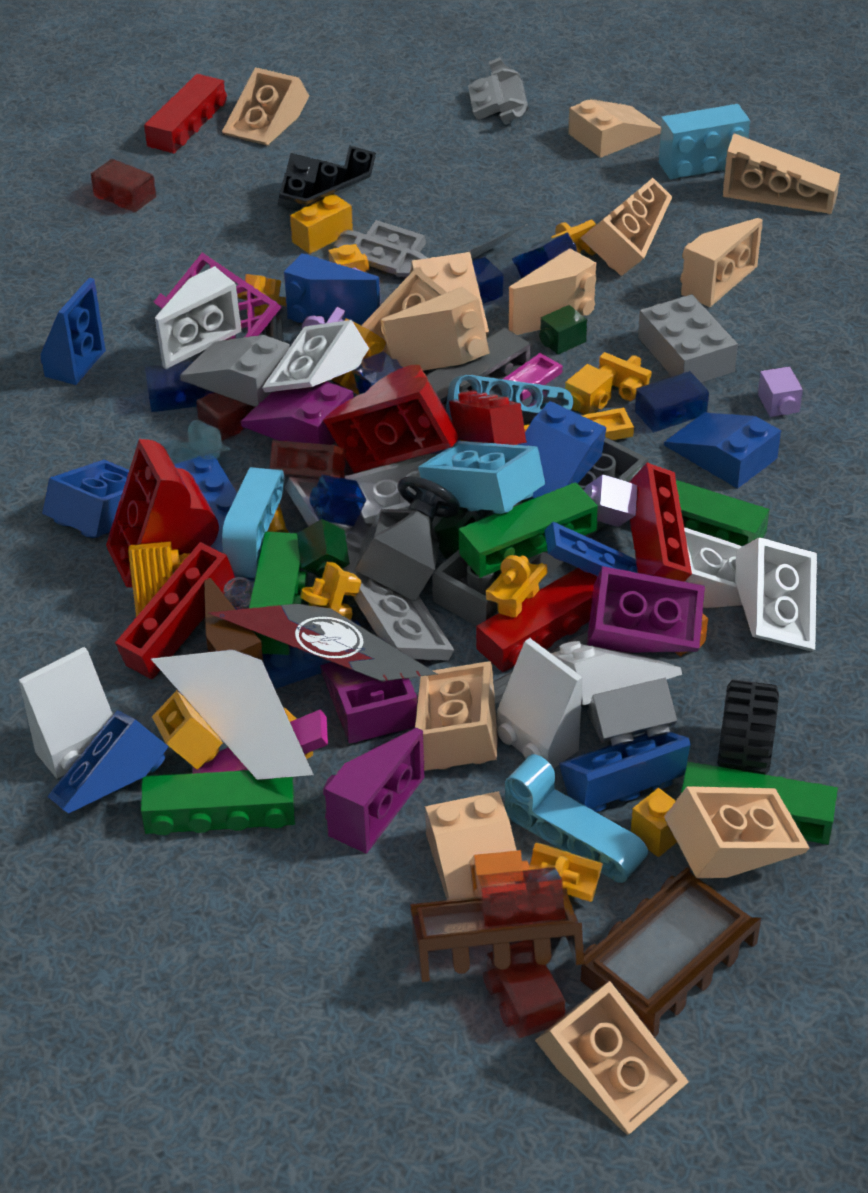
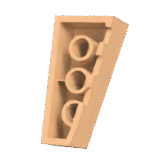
(777, 178)
(630, 228)

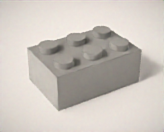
(687, 339)

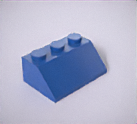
(625, 769)

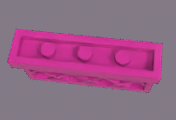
(254, 324)

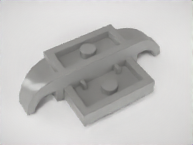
(499, 92)
(386, 247)

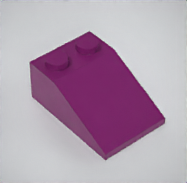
(297, 413)
(644, 613)
(373, 790)

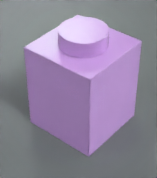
(780, 391)
(614, 499)

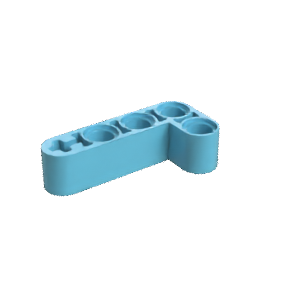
(512, 390)
(251, 518)
(567, 823)

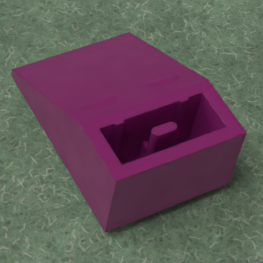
(369, 705)

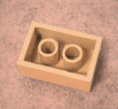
(452, 273)

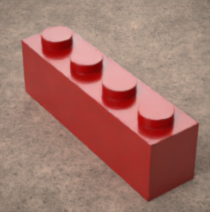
(185, 113)
(487, 418)
(659, 525)
(173, 611)
(544, 618)

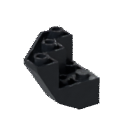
(313, 179)

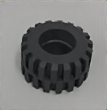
(748, 726)

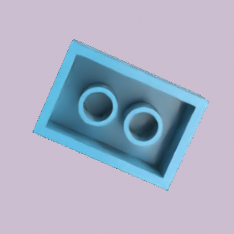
(699, 139)
(486, 474)

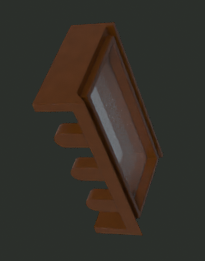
(458, 926)
(669, 947)

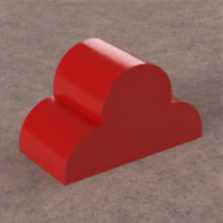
(392, 421)
(159, 507)

